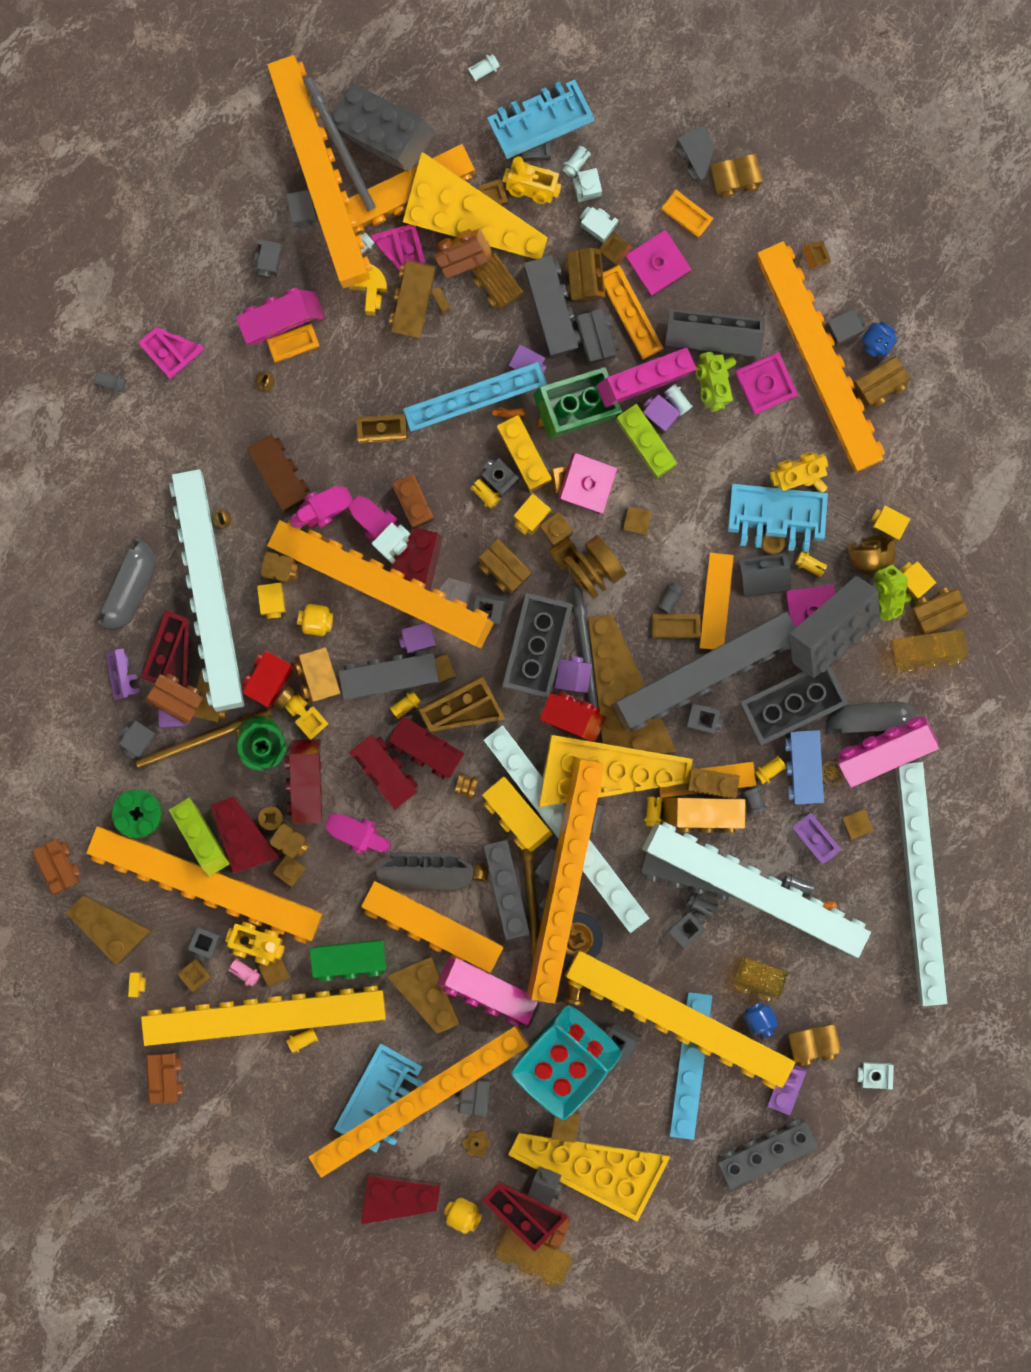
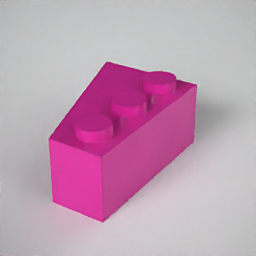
(279, 315)

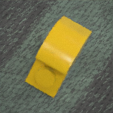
(376, 284)

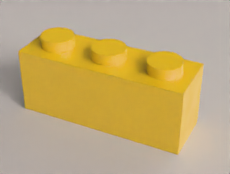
(524, 453)
(516, 815)

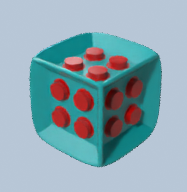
(566, 1062)

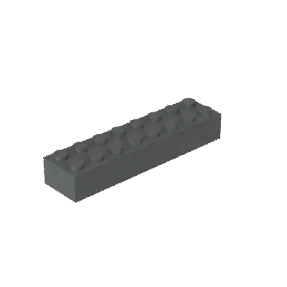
(703, 672)

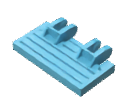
(540, 120)
(778, 511)
(379, 1089)

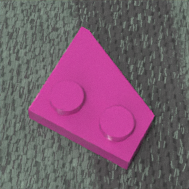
(400, 244)
(170, 351)

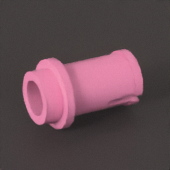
(244, 972)

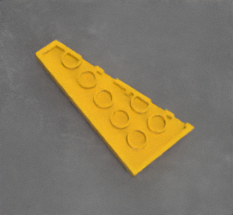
(451, 205)
(623, 769)
(604, 1173)

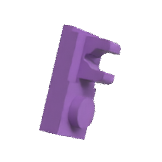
(117, 667)
(816, 838)
(784, 1098)

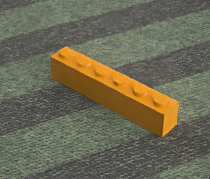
(393, 194)
(431, 926)

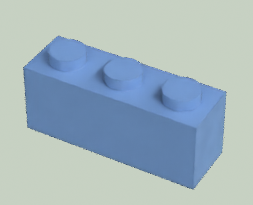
(804, 767)

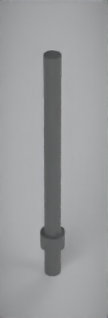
(318, 101)
(580, 612)

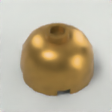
(872, 555)

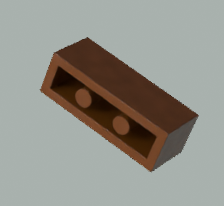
(278, 472)

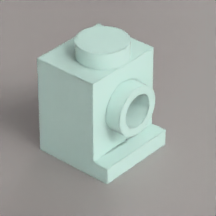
(587, 185)
(598, 223)
(392, 541)
(885, 1071)

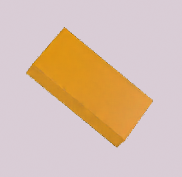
(687, 213)
(293, 343)

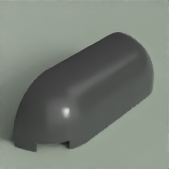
(129, 586)
(869, 717)
(424, 871)

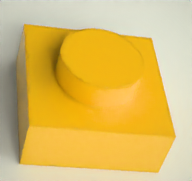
(136, 984)

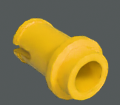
(486, 493)
(810, 564)
(405, 705)
(770, 770)
(653, 811)
(301, 1040)

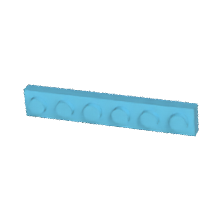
(475, 396)
(689, 1077)

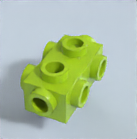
(713, 379)
(891, 592)

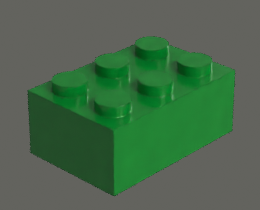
(574, 404)
(348, 959)

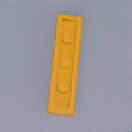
(631, 313)
(716, 601)
(744, 770)

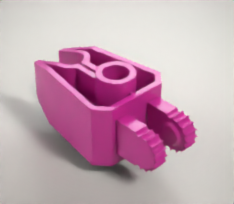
(321, 507)
(371, 517)
(360, 835)

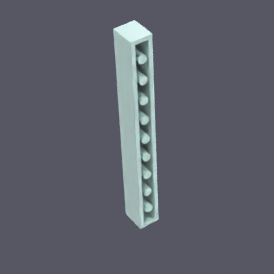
(208, 591)
(594, 865)
(921, 884)
(756, 890)

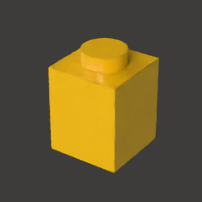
(889, 522)
(918, 579)
(271, 600)

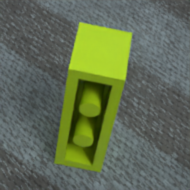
(646, 441)
(199, 837)

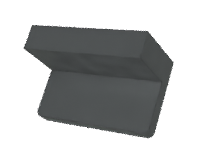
(765, 574)

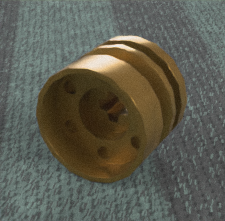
(595, 567)

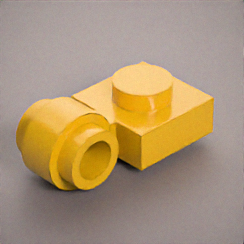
(311, 721)

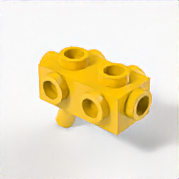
(531, 181)
(804, 471)
(264, 946)

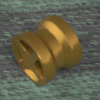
(466, 786)
(273, 820)

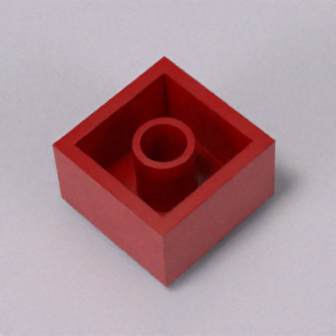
(267, 679)
(574, 718)

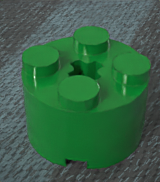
(255, 730)
(125, 820)

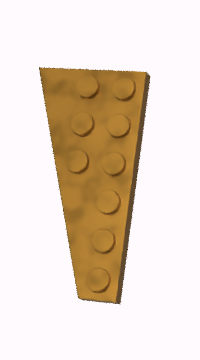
(615, 679)

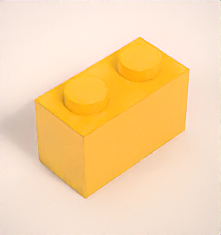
(531, 515)

